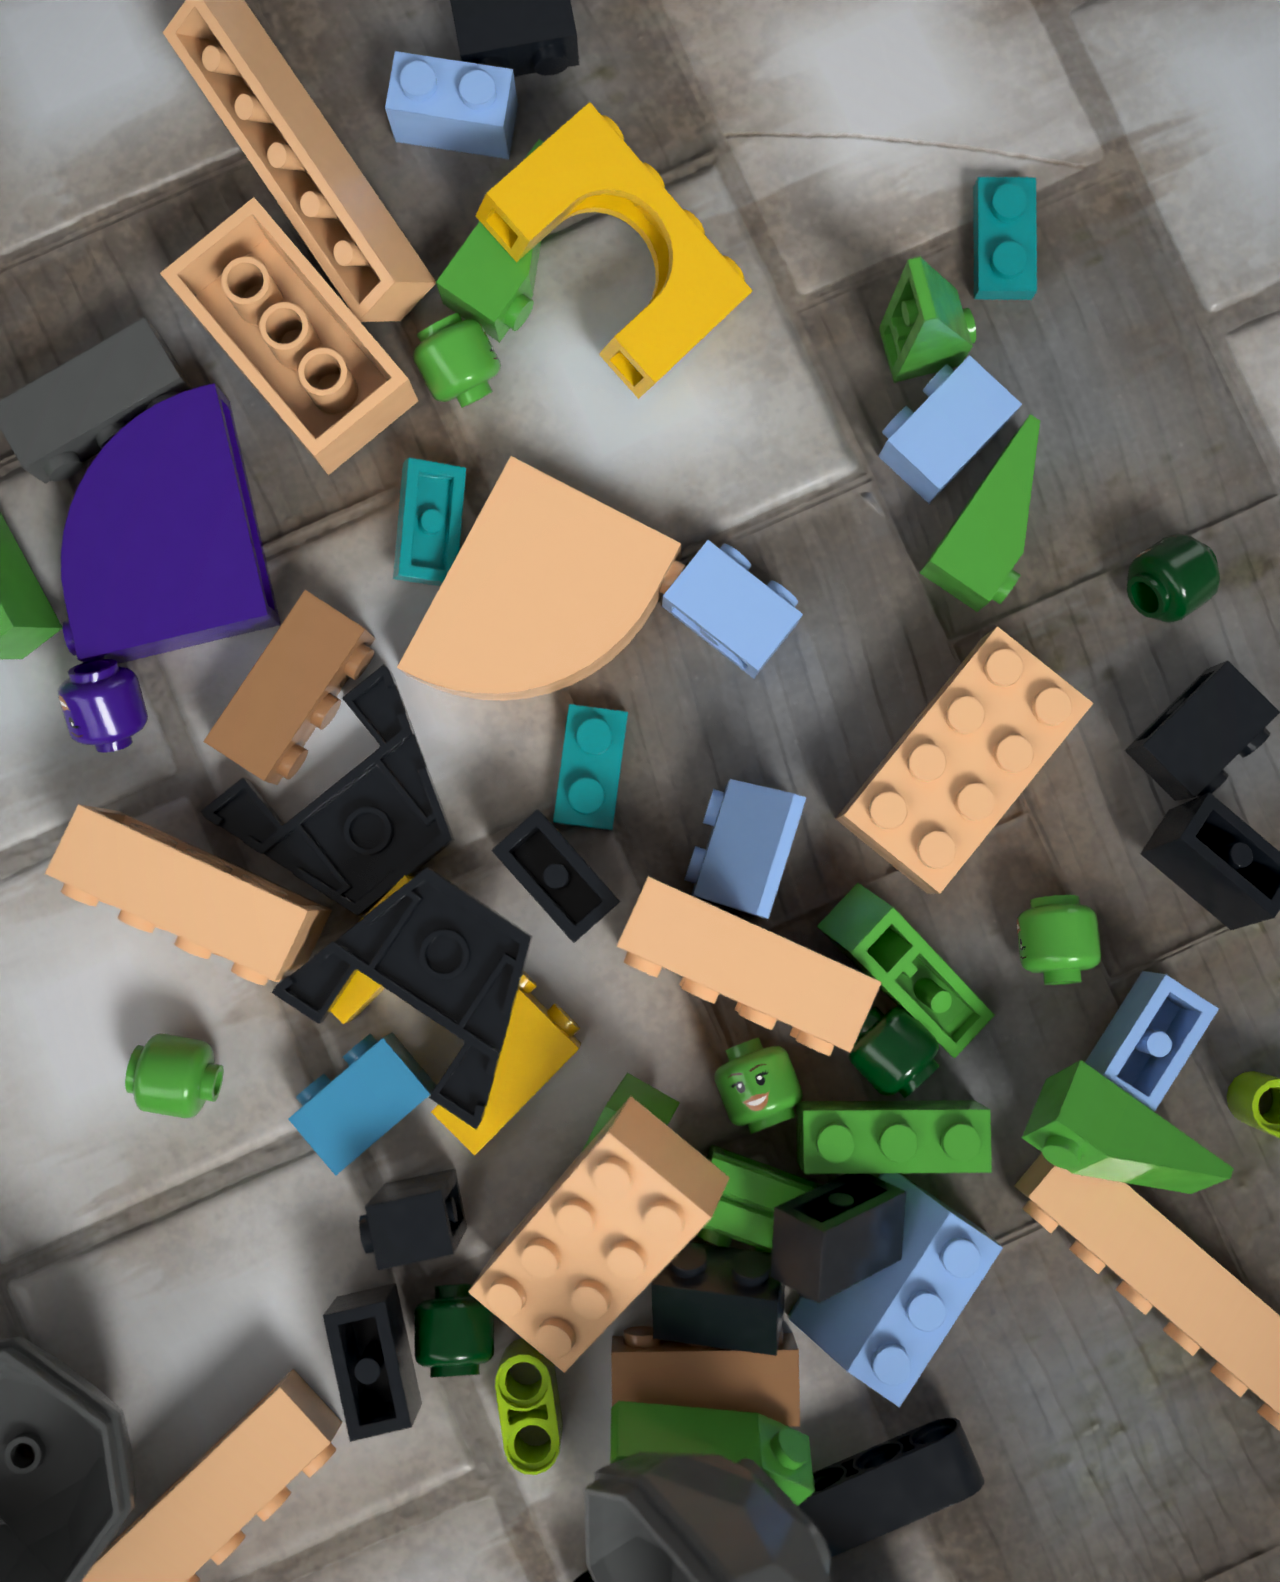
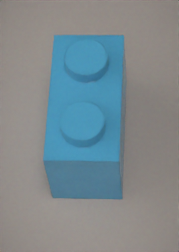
(362, 1102)

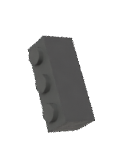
(88, 400)

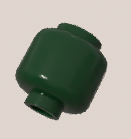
(1173, 578)
(894, 1052)
(453, 1332)

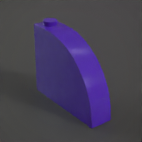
(165, 537)

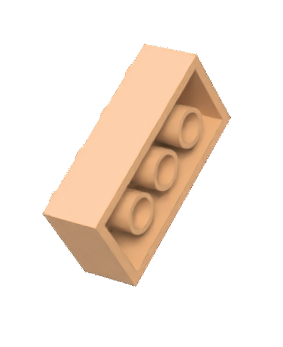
(291, 335)
(964, 761)
(188, 893)
(748, 964)
(600, 1234)

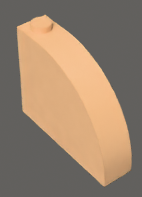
(539, 592)

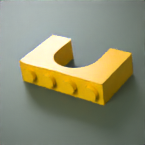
(594, 170)
(532, 1052)

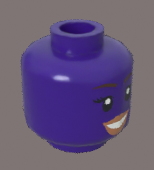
(102, 705)

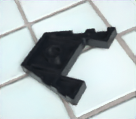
(366, 826)
(443, 959)

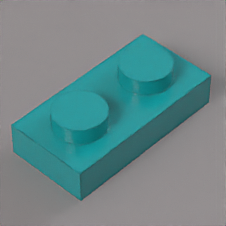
(1005, 238)
(428, 521)
(590, 767)

